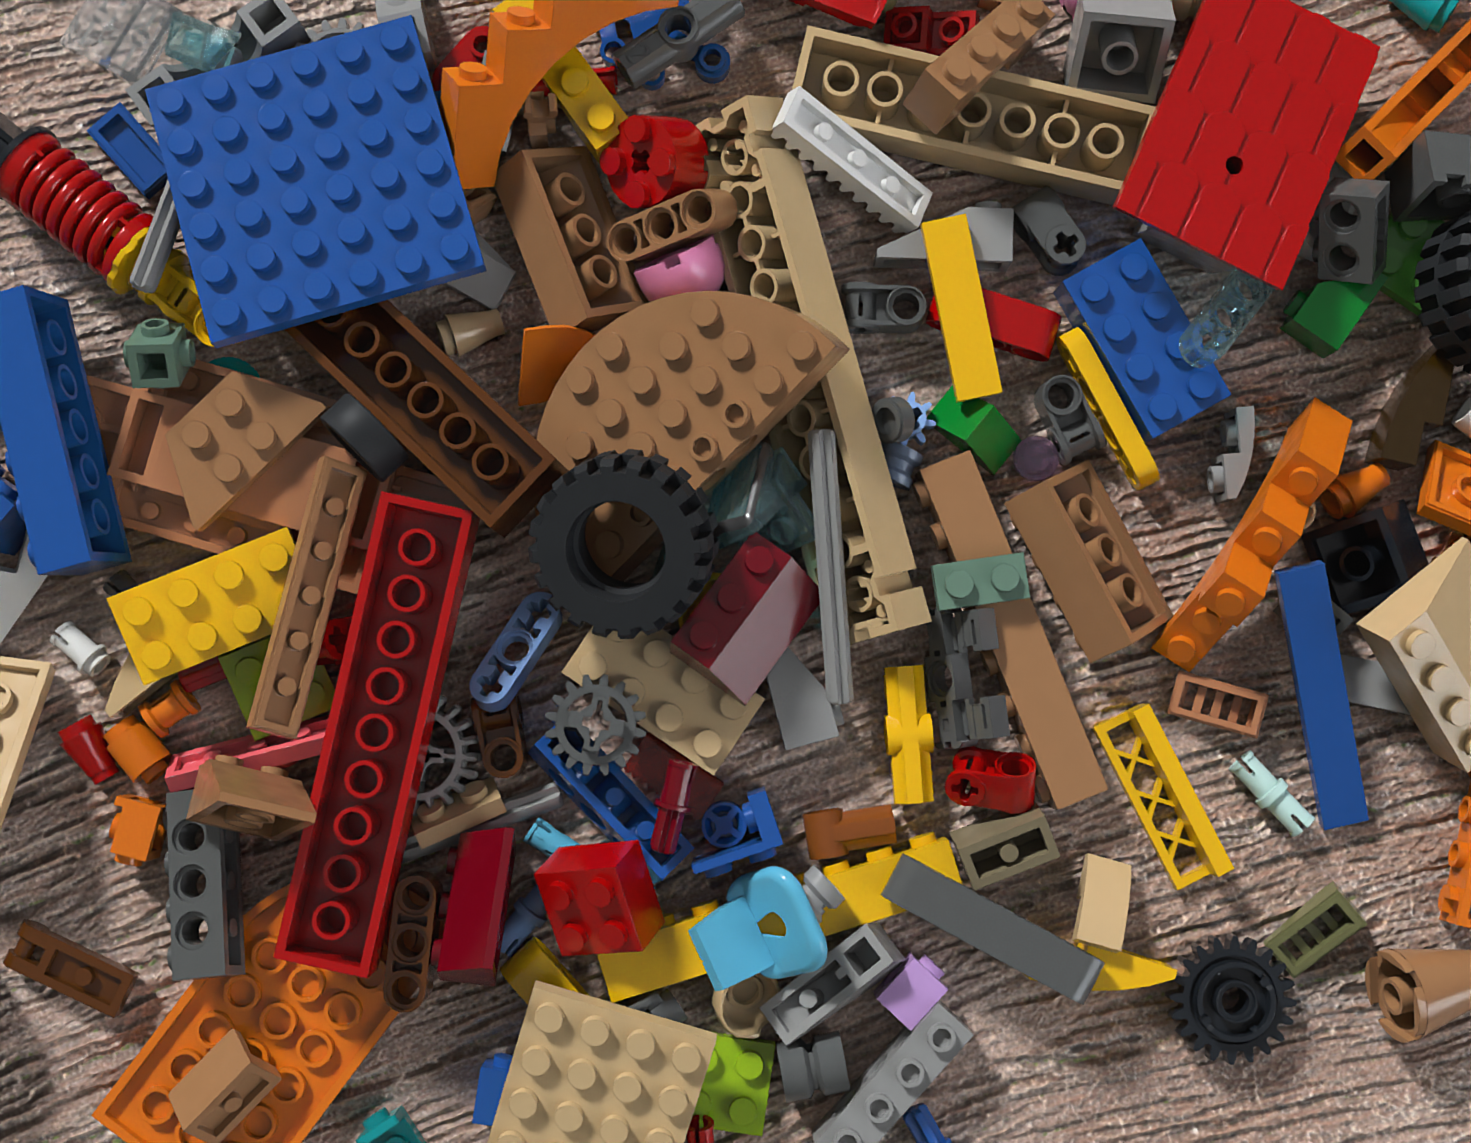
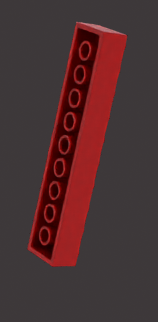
(377, 735)

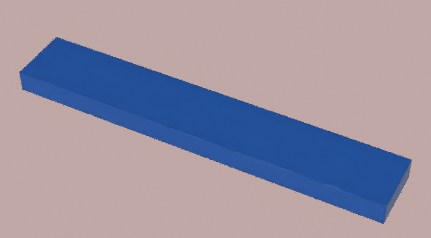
(1321, 694)

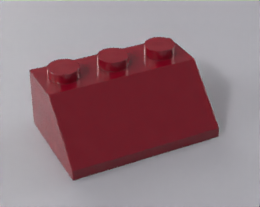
(747, 618)
(475, 907)

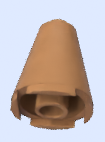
(1419, 989)

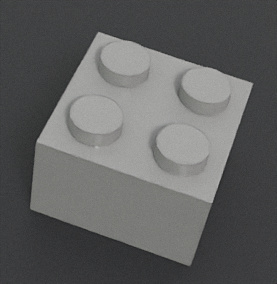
(1119, 47)

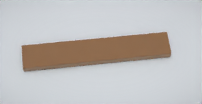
(307, 599)

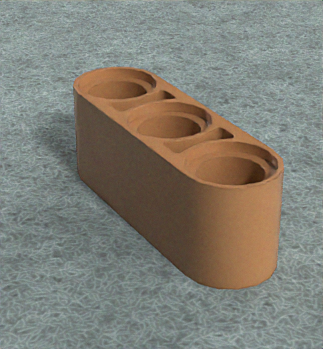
(689, 225)

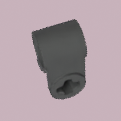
(1046, 224)
(878, 308)
(1070, 421)

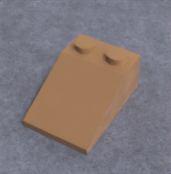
(249, 799)

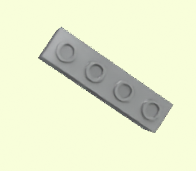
(894, 1079)

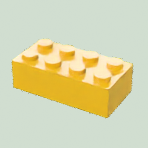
(204, 606)

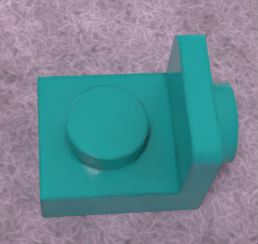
(390, 1128)

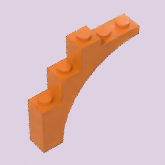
(521, 48)
(1409, 109)
(1269, 528)

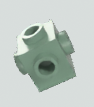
(158, 354)

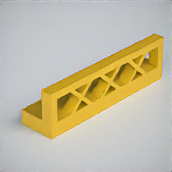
(1177, 789)

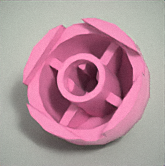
(682, 271)

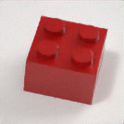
(600, 898)

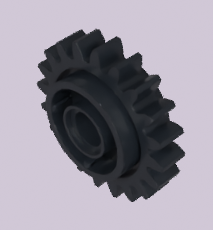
(1258, 1006)

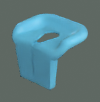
(736, 948)

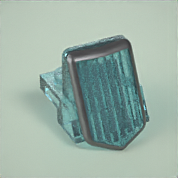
(763, 499)

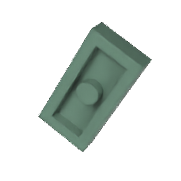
(980, 581)

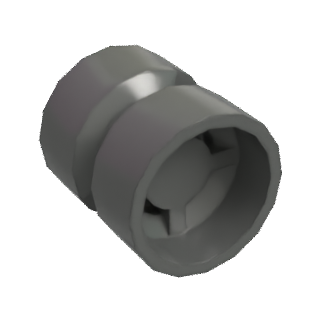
(813, 1067)

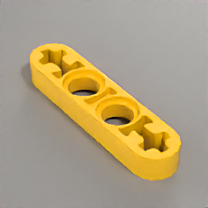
(1108, 409)

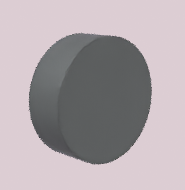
(893, 419)

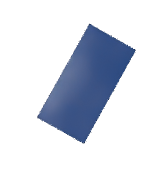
(131, 149)

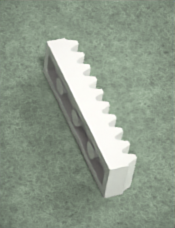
(851, 160)

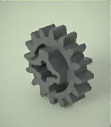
(616, 730)

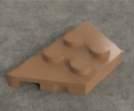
(234, 441)

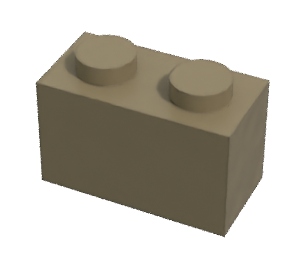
(1004, 846)

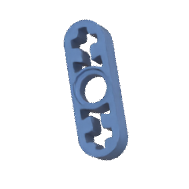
(487, 670)

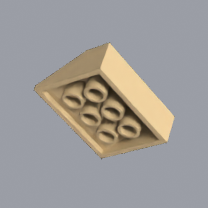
(1426, 650)

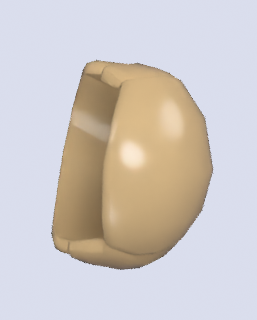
(739, 1005)

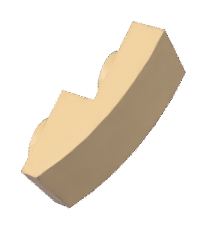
(1103, 903)

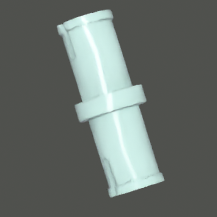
(1271, 793)

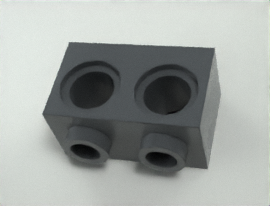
(1362, 233)

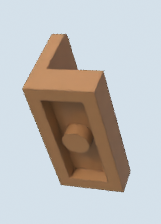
(222, 1089)

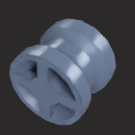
(901, 463)

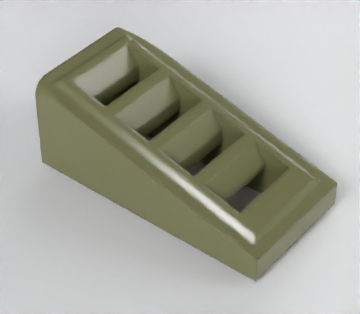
(1325, 943)

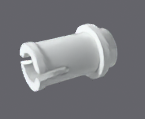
(88, 656)

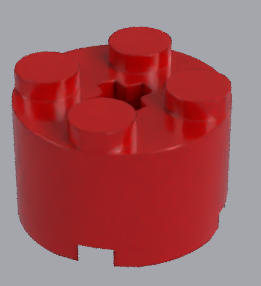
(654, 160)

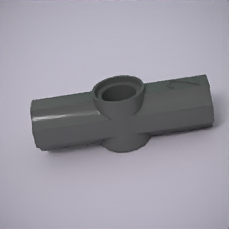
(656, 51)

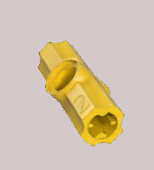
(908, 734)

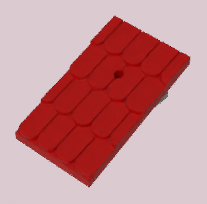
(1246, 136)

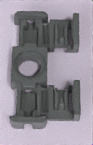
(955, 715)

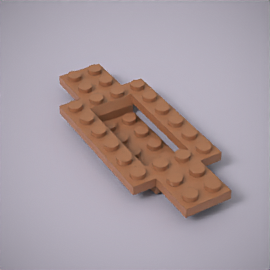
(152, 500)

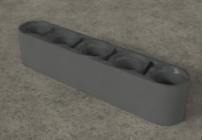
(993, 929)

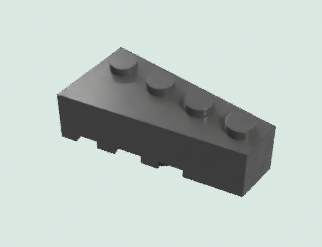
(1431, 178)

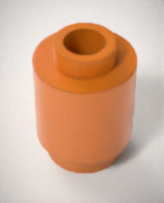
(137, 750)

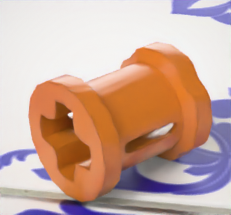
(169, 709)

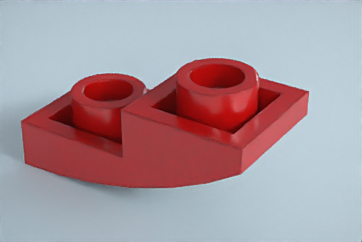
(926, 30)

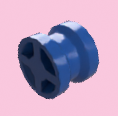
(725, 833)

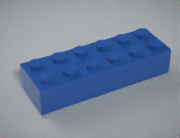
(55, 439)

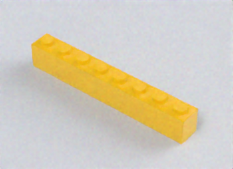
(674, 958)

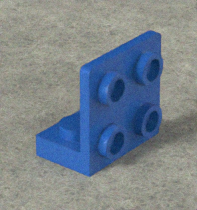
(759, 818)

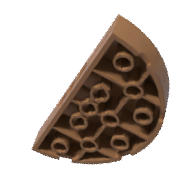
(686, 382)

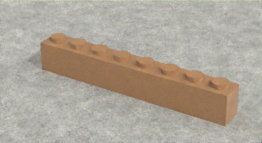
(1024, 662)

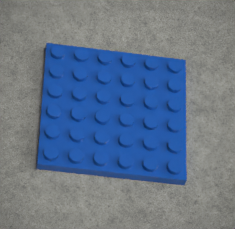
(314, 181)

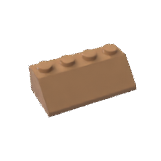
(562, 234)
(1089, 561)

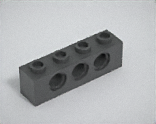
(219, 904)

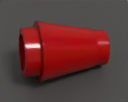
(88, 748)

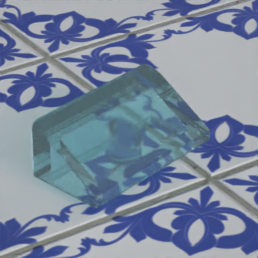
(199, 41)

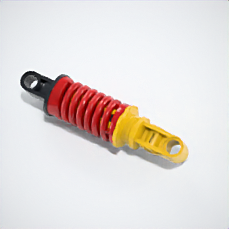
(90, 219)

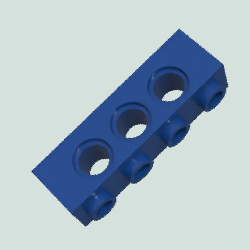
(609, 802)

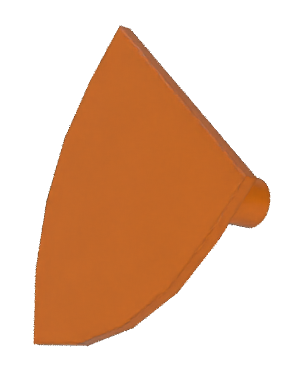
(545, 357)

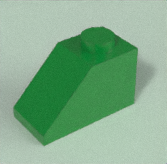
(1328, 313)

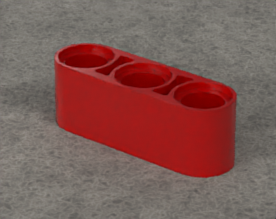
(1015, 325)

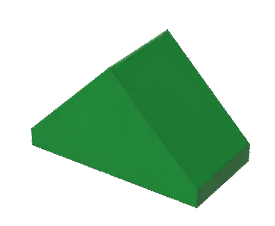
(975, 427)

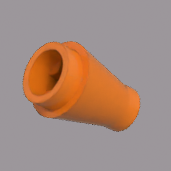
(1354, 490)

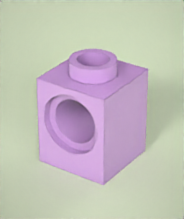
(911, 989)

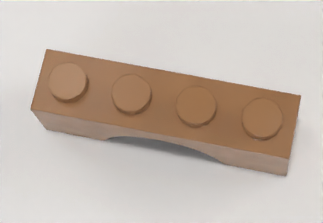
(971, 61)

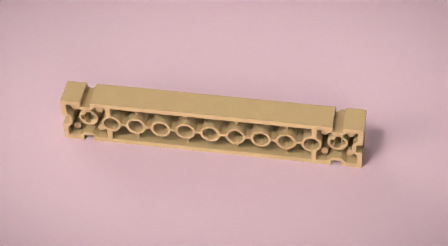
(782, 258)

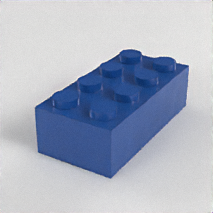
(1136, 335)

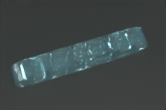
(1207, 321)

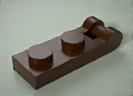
(71, 969)

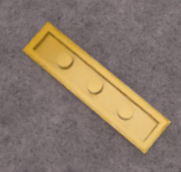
(961, 308)

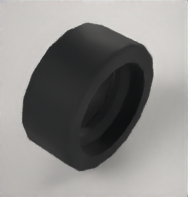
(364, 437)

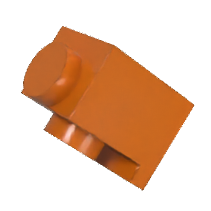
(137, 830)

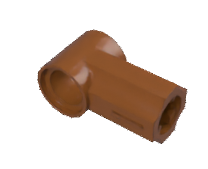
(835, 831)

